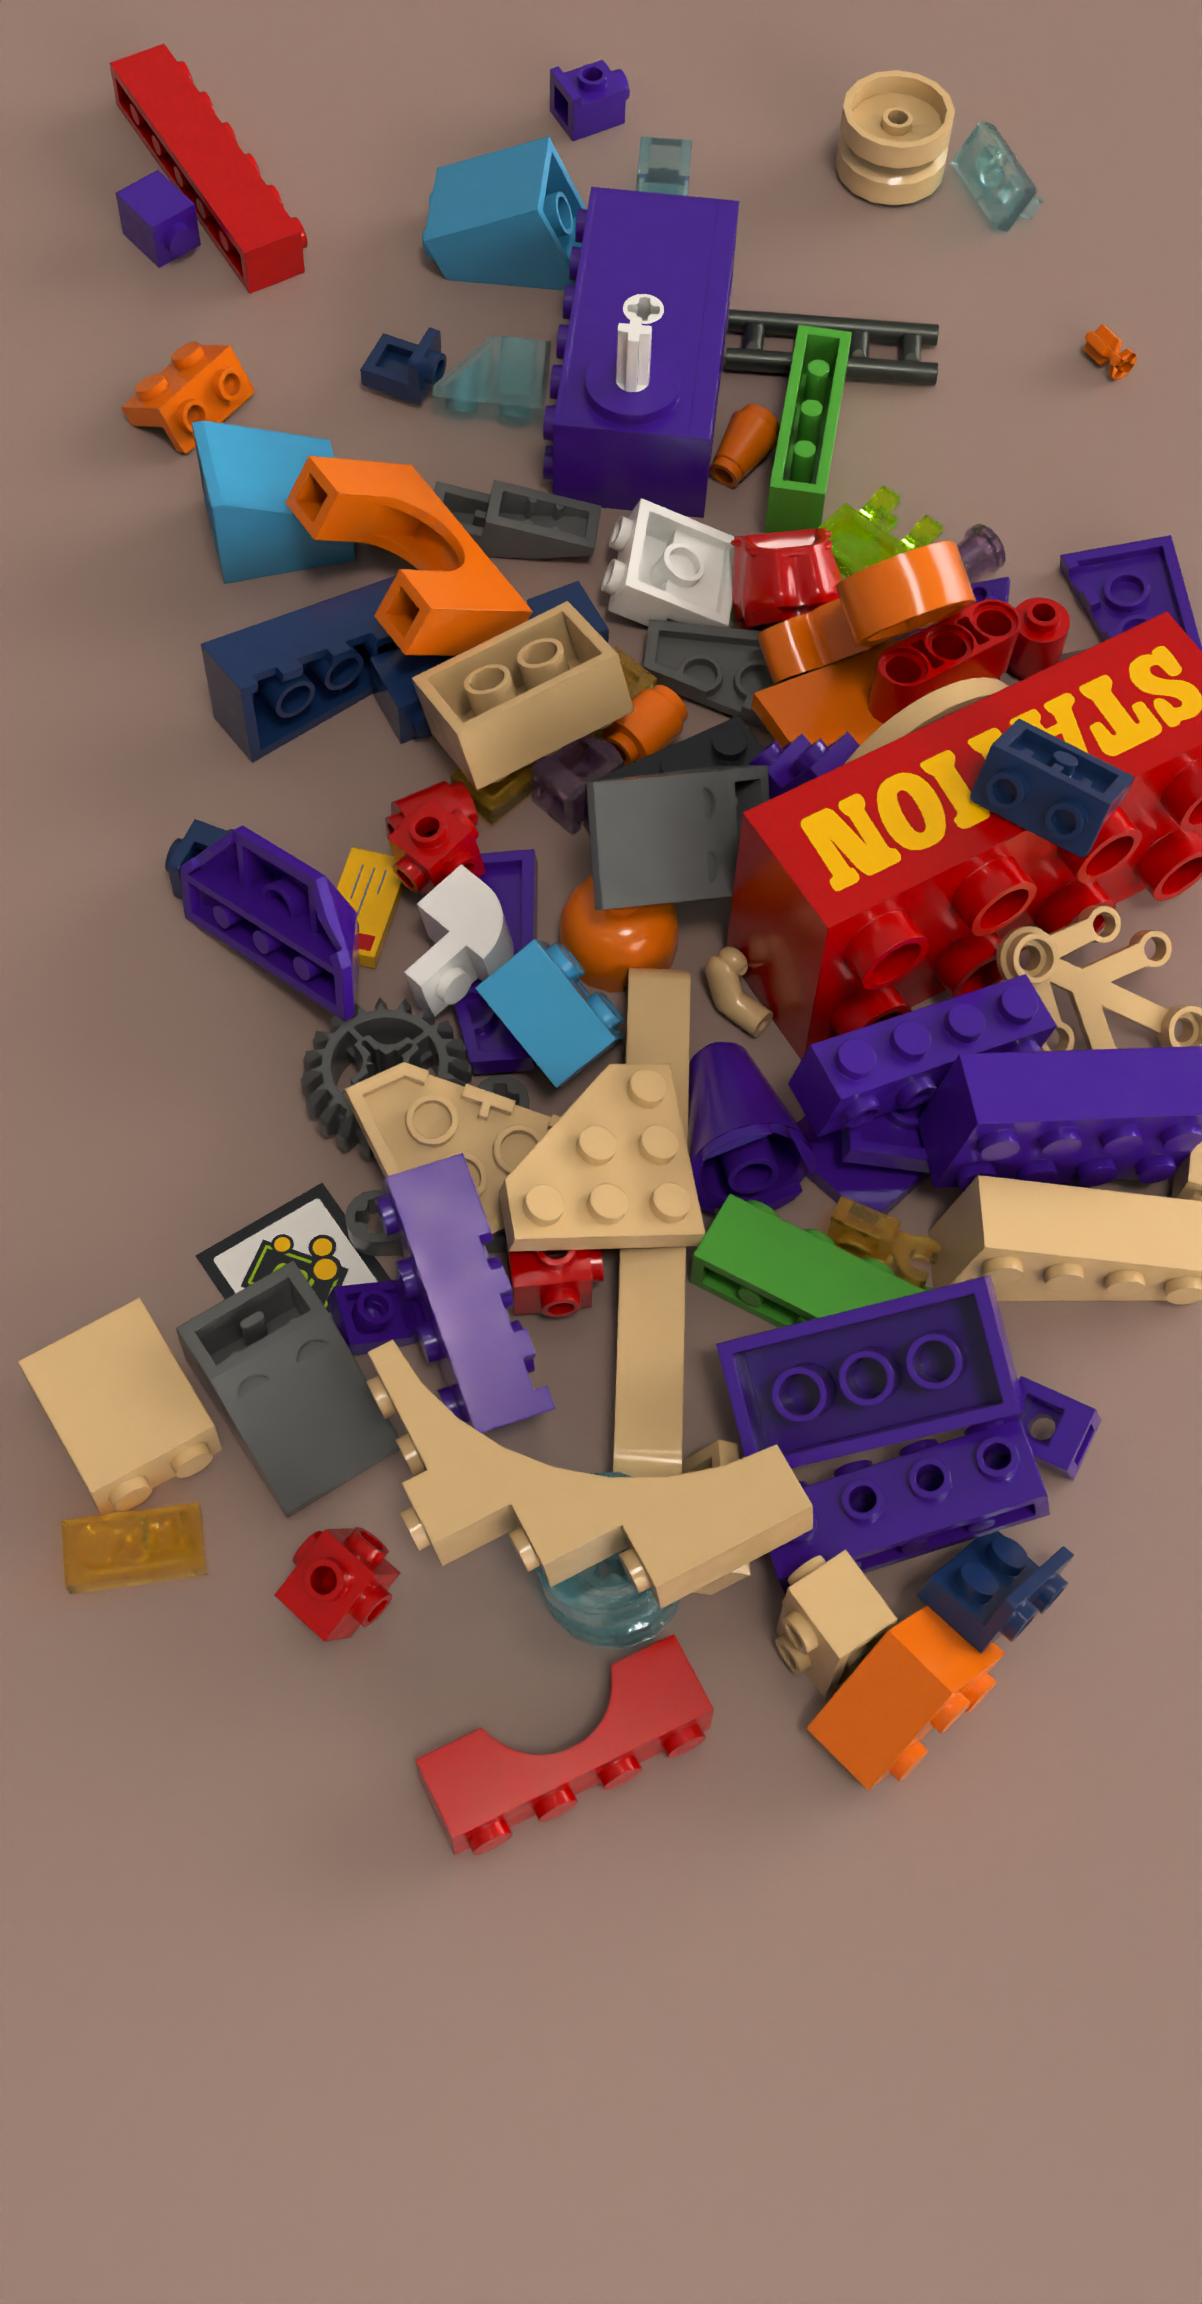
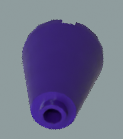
(741, 1132)

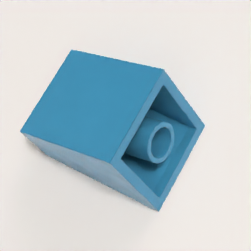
(505, 218)
(245, 492)

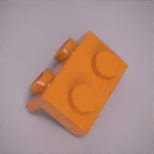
(196, 386)

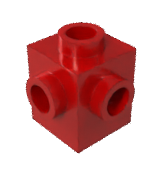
(432, 846)
(553, 1280)
(339, 1582)

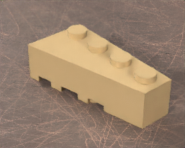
(1070, 1243)

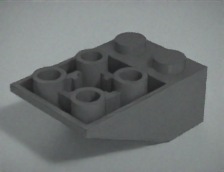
(669, 833)
(288, 1388)

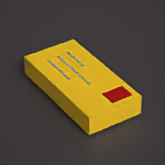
(374, 894)

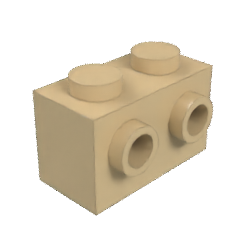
(830, 1621)

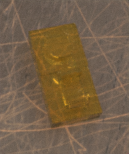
(133, 1548)

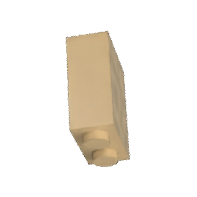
(121, 1407)

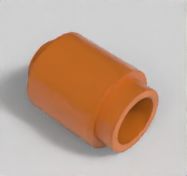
(652, 725)

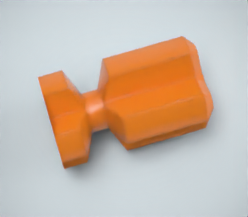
(1105, 348)

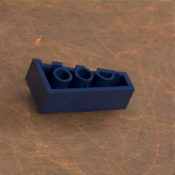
(295, 669)

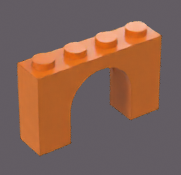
(457, 590)

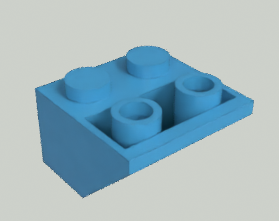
(552, 1010)

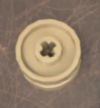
(894, 137)

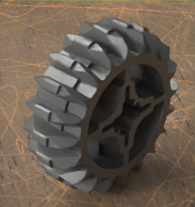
(374, 1044)

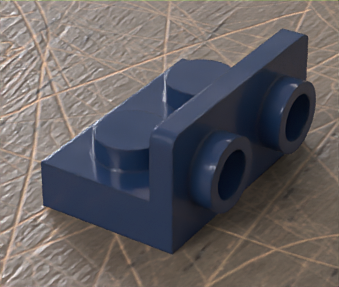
(1049, 787)
(994, 1589)

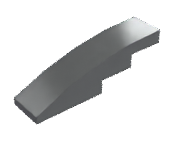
(523, 521)

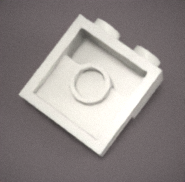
(669, 568)

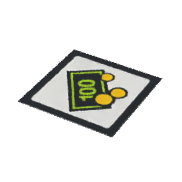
(302, 1230)

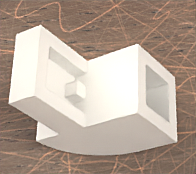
(469, 939)

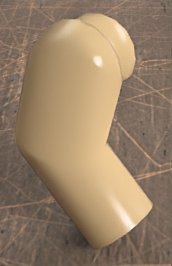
(727, 993)

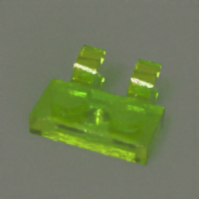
(864, 537)

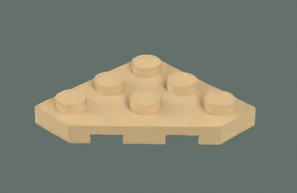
(425, 1119)
(608, 1171)

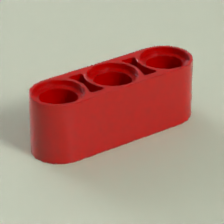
(958, 648)

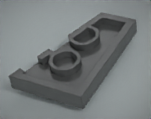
(708, 665)

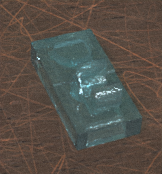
(996, 177)

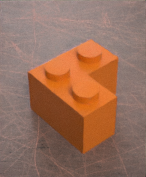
(904, 1687)

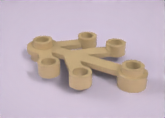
(1091, 984)

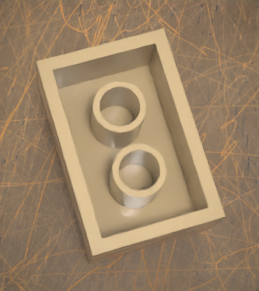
(523, 694)

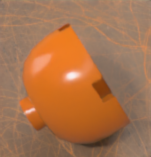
(617, 938)

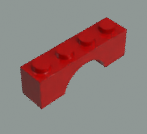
(488, 1788)

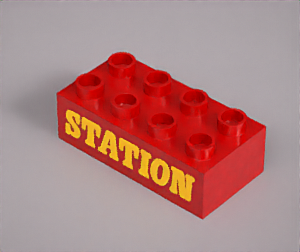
(902, 887)

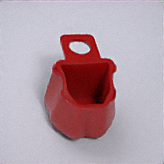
(782, 576)

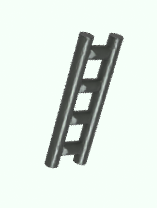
(907, 334)

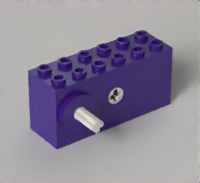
(641, 350)

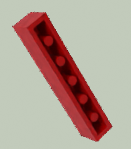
(209, 168)

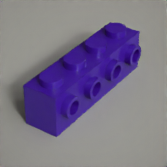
(908, 1056)
(921, 1500)

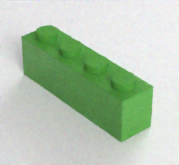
(808, 430)
(785, 1270)

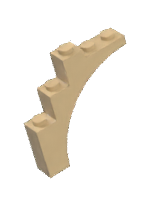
(675, 1527)

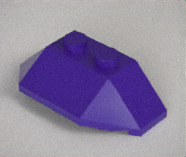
(276, 916)

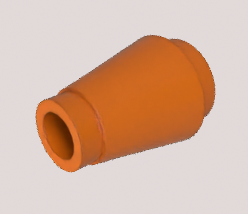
(745, 443)

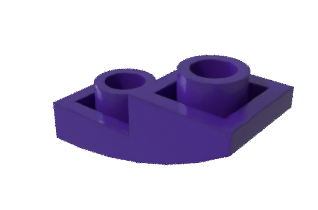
(802, 761)
(375, 1315)

